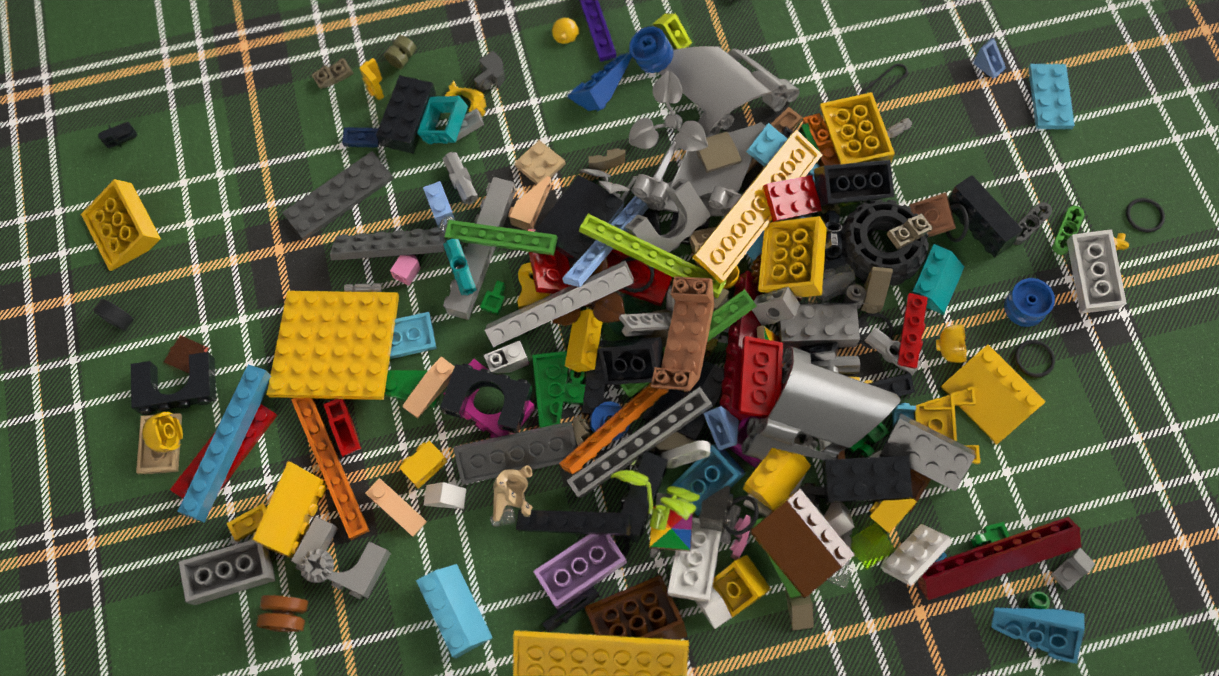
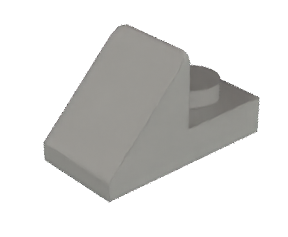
(1073, 569)

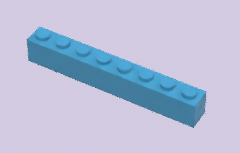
(225, 444)

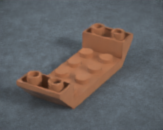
(686, 335)

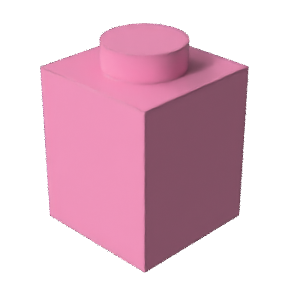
(405, 269)

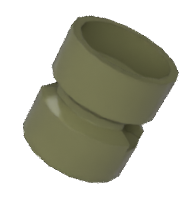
(400, 51)

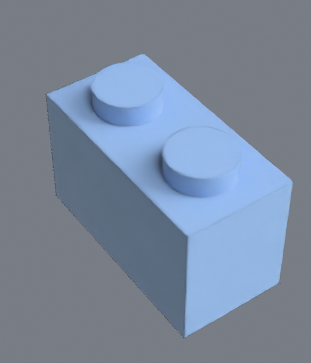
(438, 202)

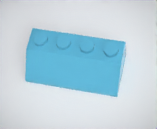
(454, 610)

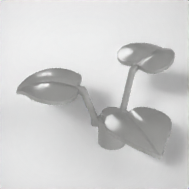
(691, 133)
(610, 187)

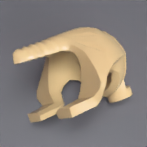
(510, 490)

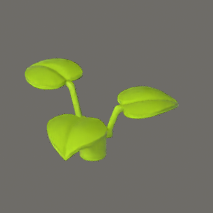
(661, 513)

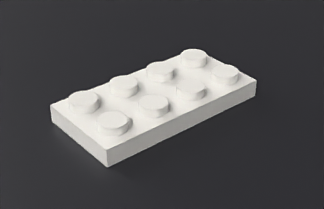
(695, 570)

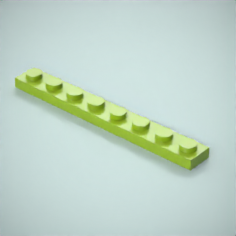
(644, 251)

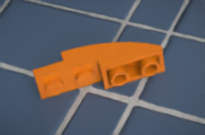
(822, 139)

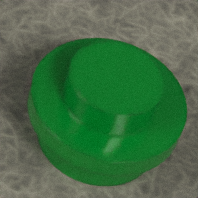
(1038, 600)

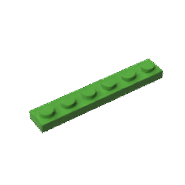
(501, 237)

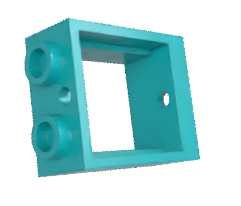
(434, 108)

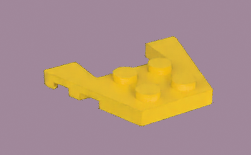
(940, 415)

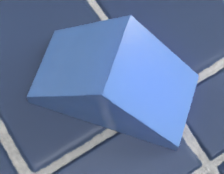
(990, 59)
(723, 427)

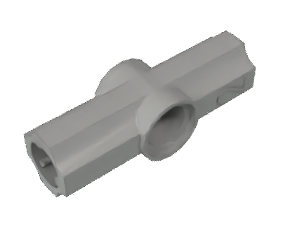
(460, 178)
(882, 344)
(841, 364)

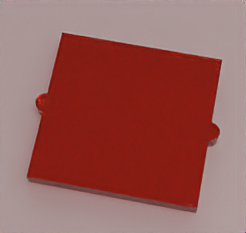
(180, 352)

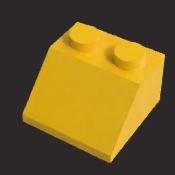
(890, 512)
(740, 585)

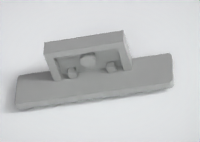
(645, 323)

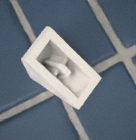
(445, 496)
(839, 518)
(715, 610)

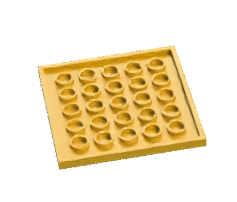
(334, 345)

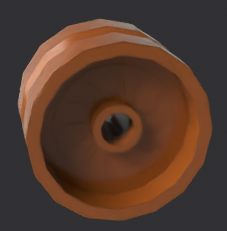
(282, 613)

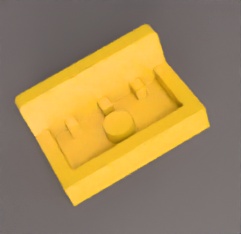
(371, 78)

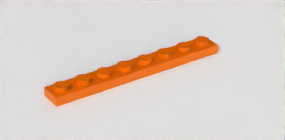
(611, 429)
(331, 467)

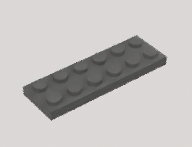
(338, 195)
(388, 244)
(533, 448)

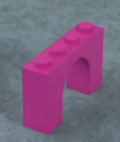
(486, 421)

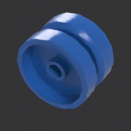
(651, 49)
(1029, 302)

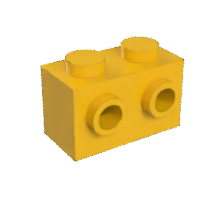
(423, 464)

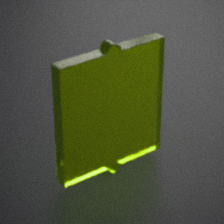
(871, 545)

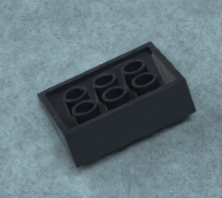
(570, 211)
(710, 383)

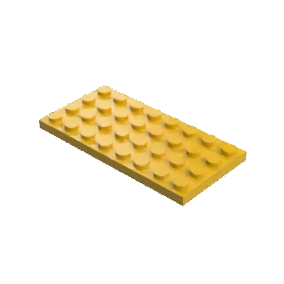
(597, 655)

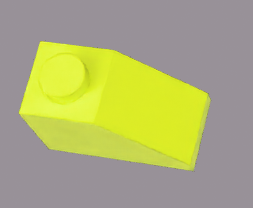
(673, 31)

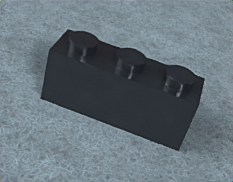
(631, 360)

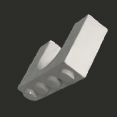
(691, 215)
(359, 578)

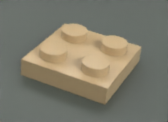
(539, 162)

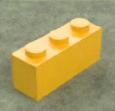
(583, 342)

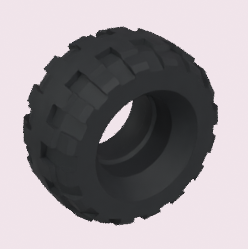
(863, 256)

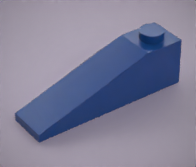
(599, 90)

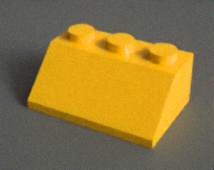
(776, 477)

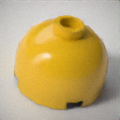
(953, 344)
(162, 432)

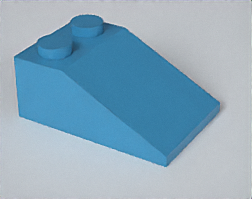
(710, 475)

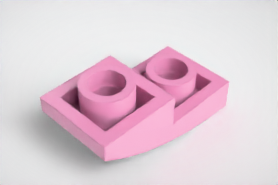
(739, 546)

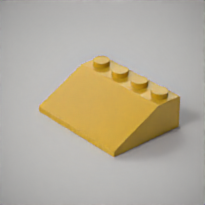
(857, 129)
(120, 224)
(793, 256)
(1000, 394)
(290, 510)

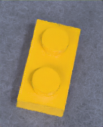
(246, 523)

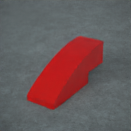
(342, 426)

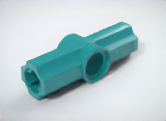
(462, 276)

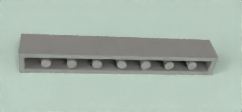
(493, 213)
(559, 304)
(639, 442)

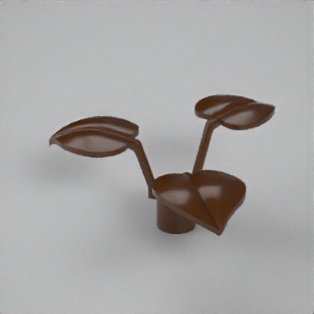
(604, 309)

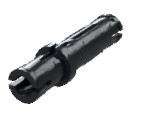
(550, 624)

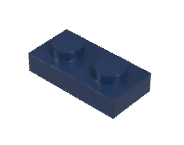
(360, 137)

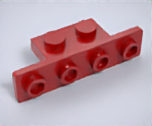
(912, 331)

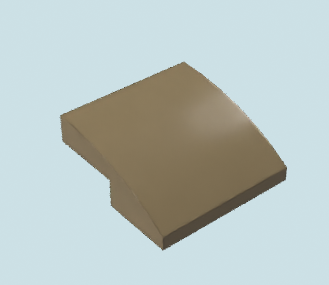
(719, 153)

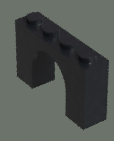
(467, 380)
(198, 390)

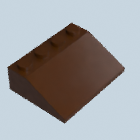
(802, 543)
(638, 613)

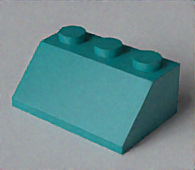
(938, 278)

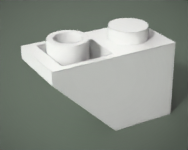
(507, 358)

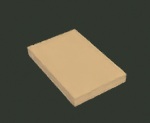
(156, 462)

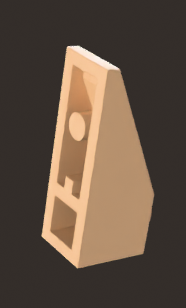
(529, 206)
(429, 387)
(396, 507)

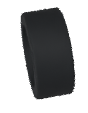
(113, 315)

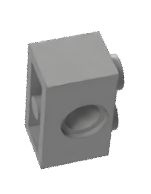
(775, 306)

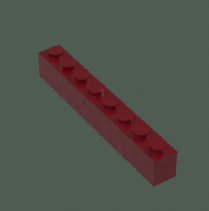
(738, 330)
(1000, 557)

